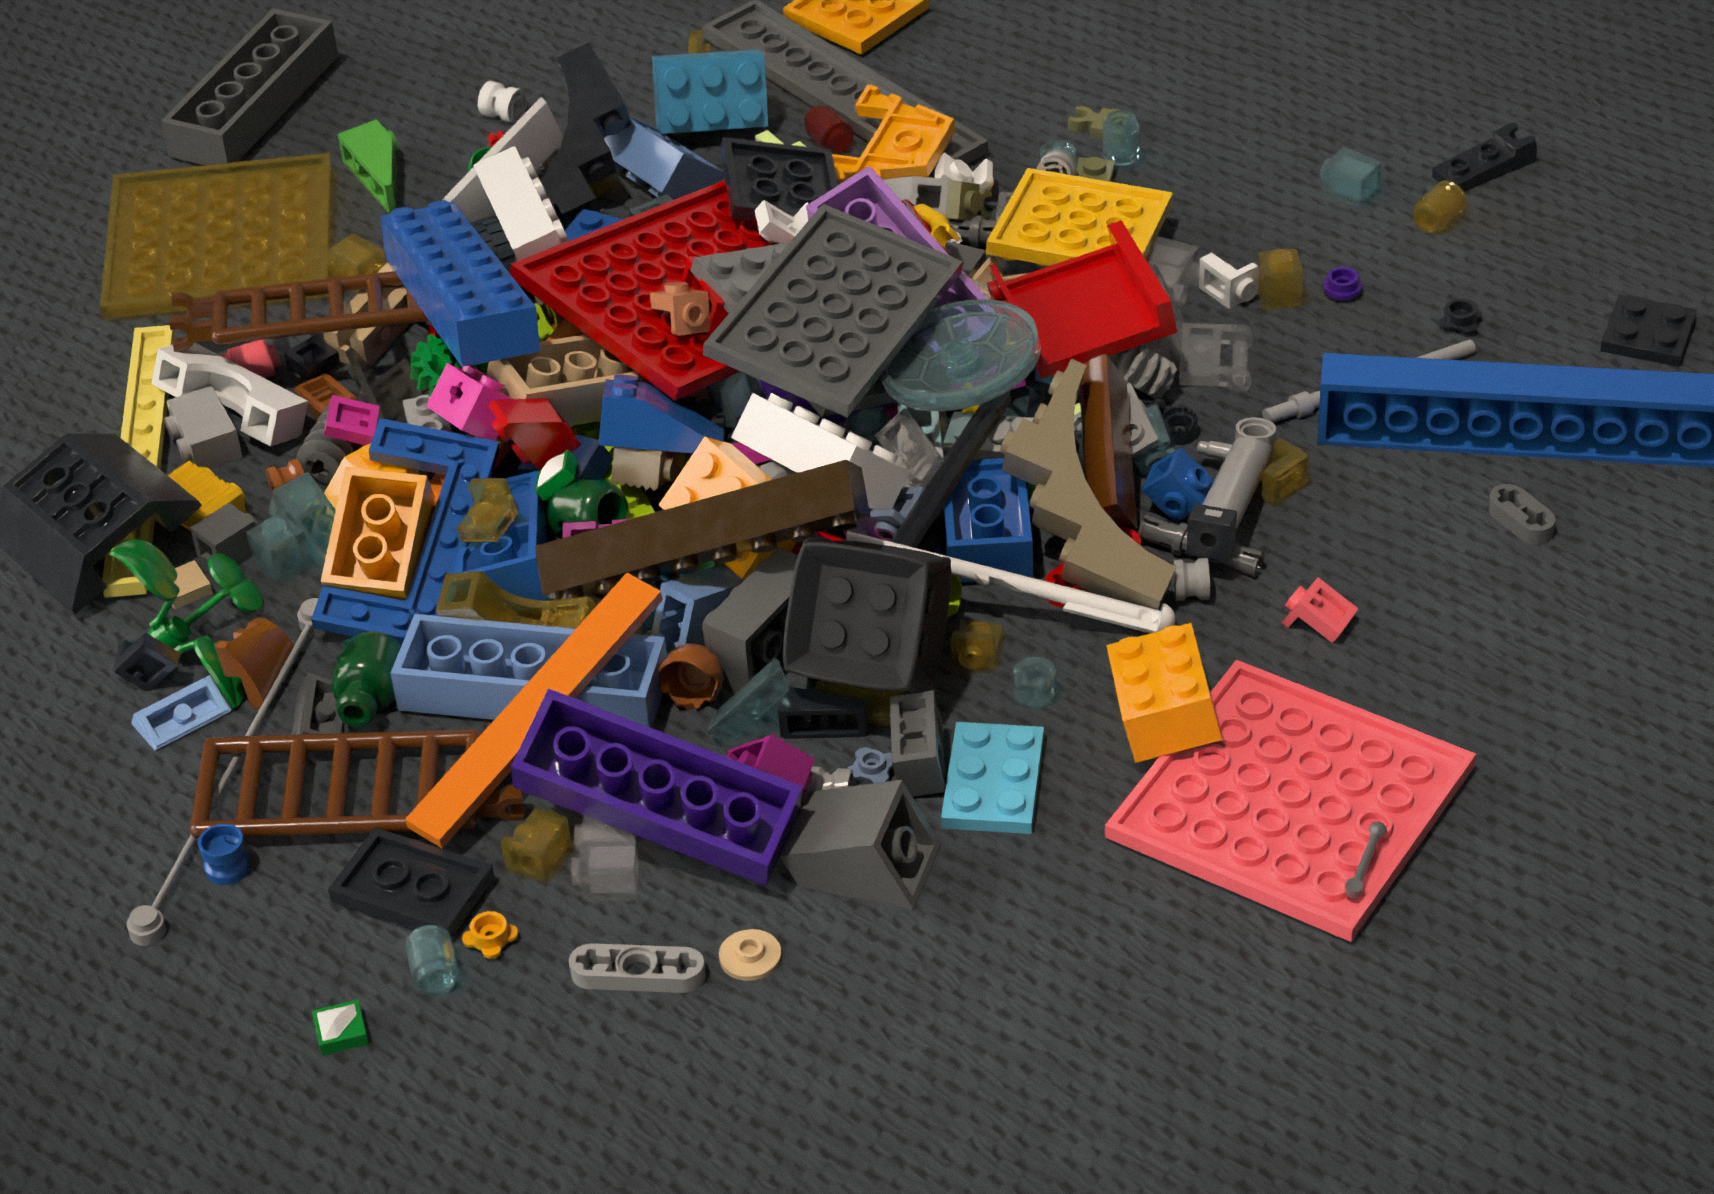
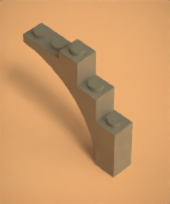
(1096, 549)

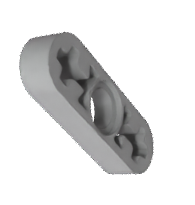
(626, 955)

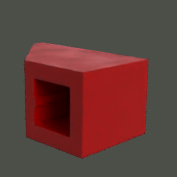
(534, 427)

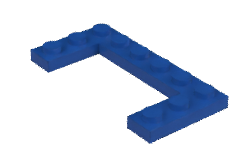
(428, 450)

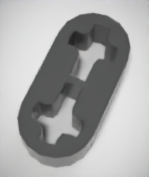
(1525, 511)

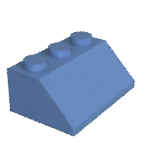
(660, 161)

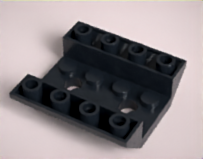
(54, 527)

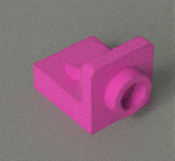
(351, 420)

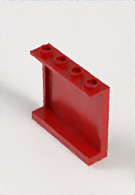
(1091, 303)

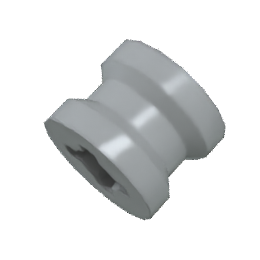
(1191, 579)

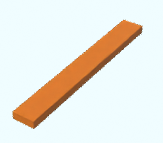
(567, 672)

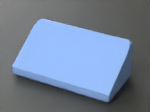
(180, 713)

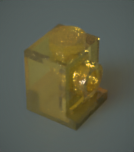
(537, 845)

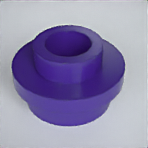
(1342, 283)

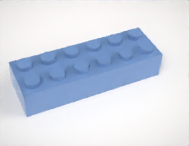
(483, 664)

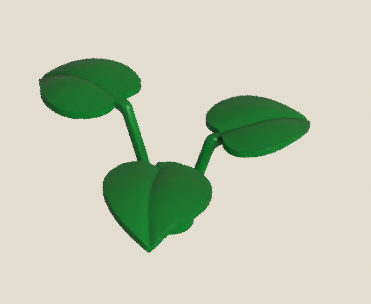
(158, 576)

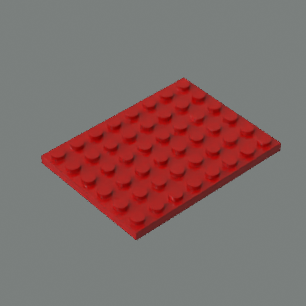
(608, 276)

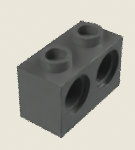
(918, 743)

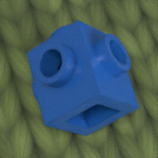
(1177, 484)

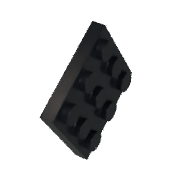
(774, 173)

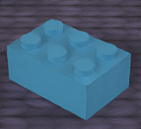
(710, 91)

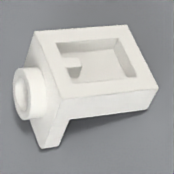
(959, 171)
(1226, 283)

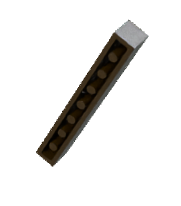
(705, 531)

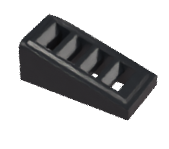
(807, 713)

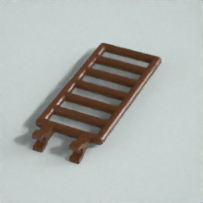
(217, 308)
(503, 804)

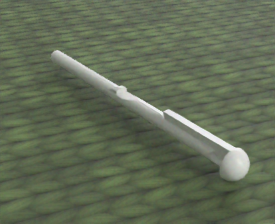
(1075, 600)

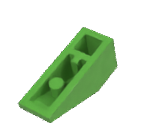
(372, 159)

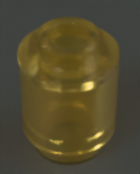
(1439, 206)

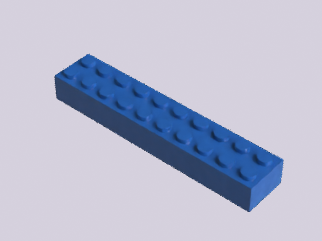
(1517, 409)

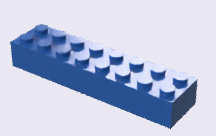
(459, 284)

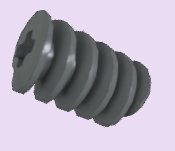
(323, 454)

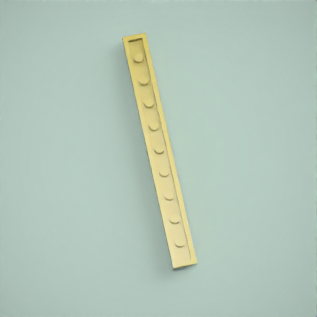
(144, 431)

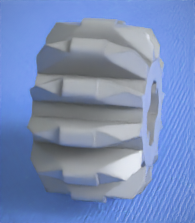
(1145, 370)

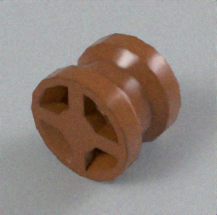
(279, 476)

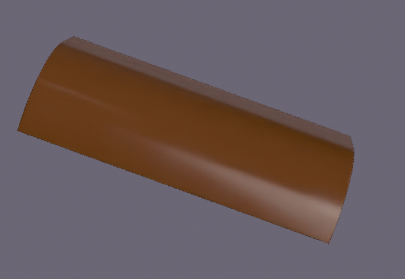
(1108, 440)

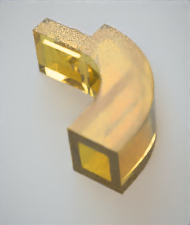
(477, 597)

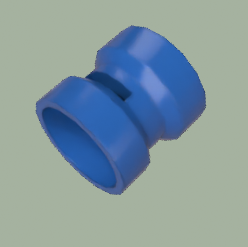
(224, 854)

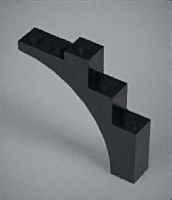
(584, 156)

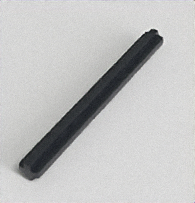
(950, 471)

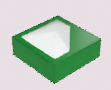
(555, 475)
(339, 1027)

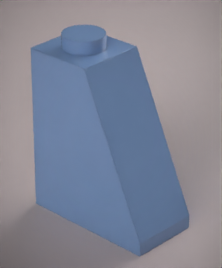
(688, 602)

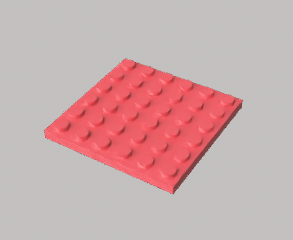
(1291, 799)

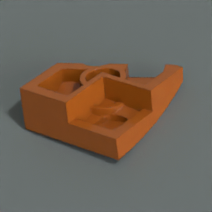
(256, 657)

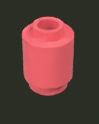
(255, 357)

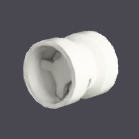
(498, 101)

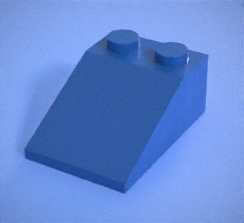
(649, 419)
(990, 519)

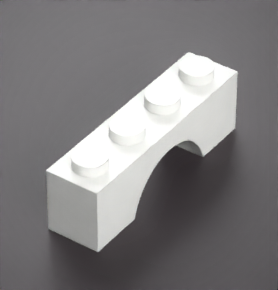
(267, 409)

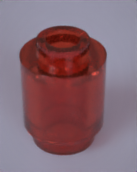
(828, 129)

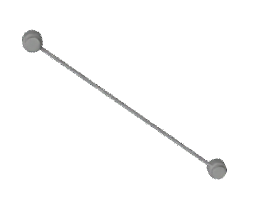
(145, 922)

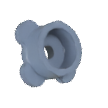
(871, 766)

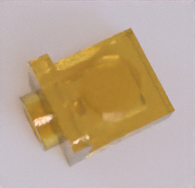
(1285, 474)
(491, 511)
(976, 644)

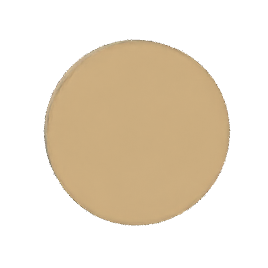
(750, 954)

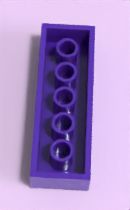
(657, 786)

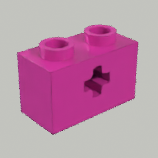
(463, 399)

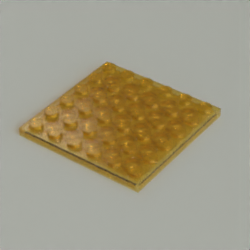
(215, 231)

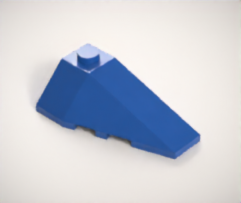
(513, 559)

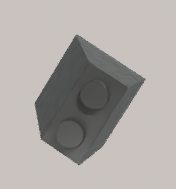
(862, 844)

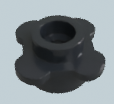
(1460, 316)

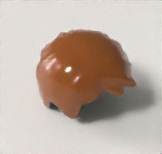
(691, 676)

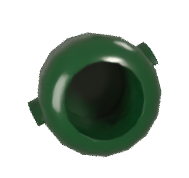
(584, 502)
(363, 677)

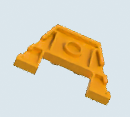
(905, 141)

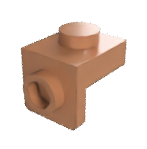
(687, 308)

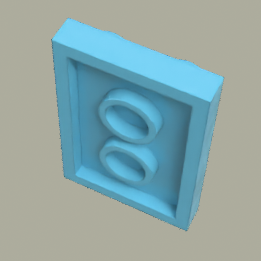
(993, 777)

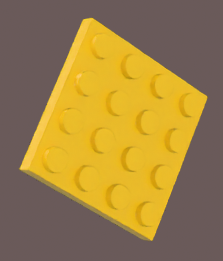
(1068, 216)

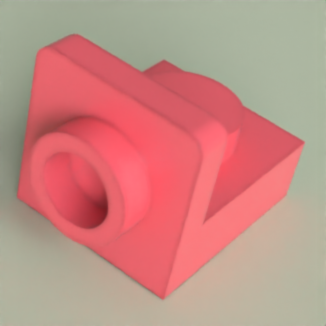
(1321, 609)

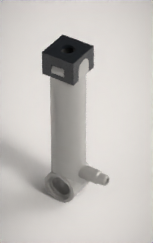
(1215, 522)

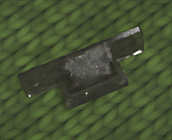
(387, 389)

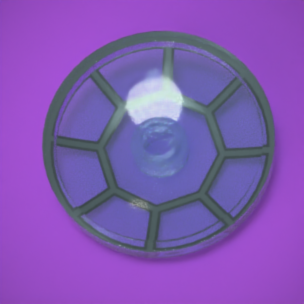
(963, 356)

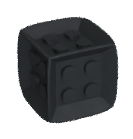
(867, 615)

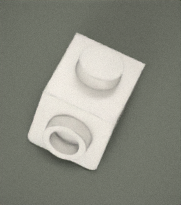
(777, 225)

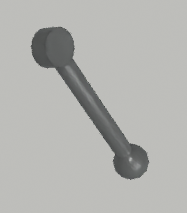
(1354, 886)

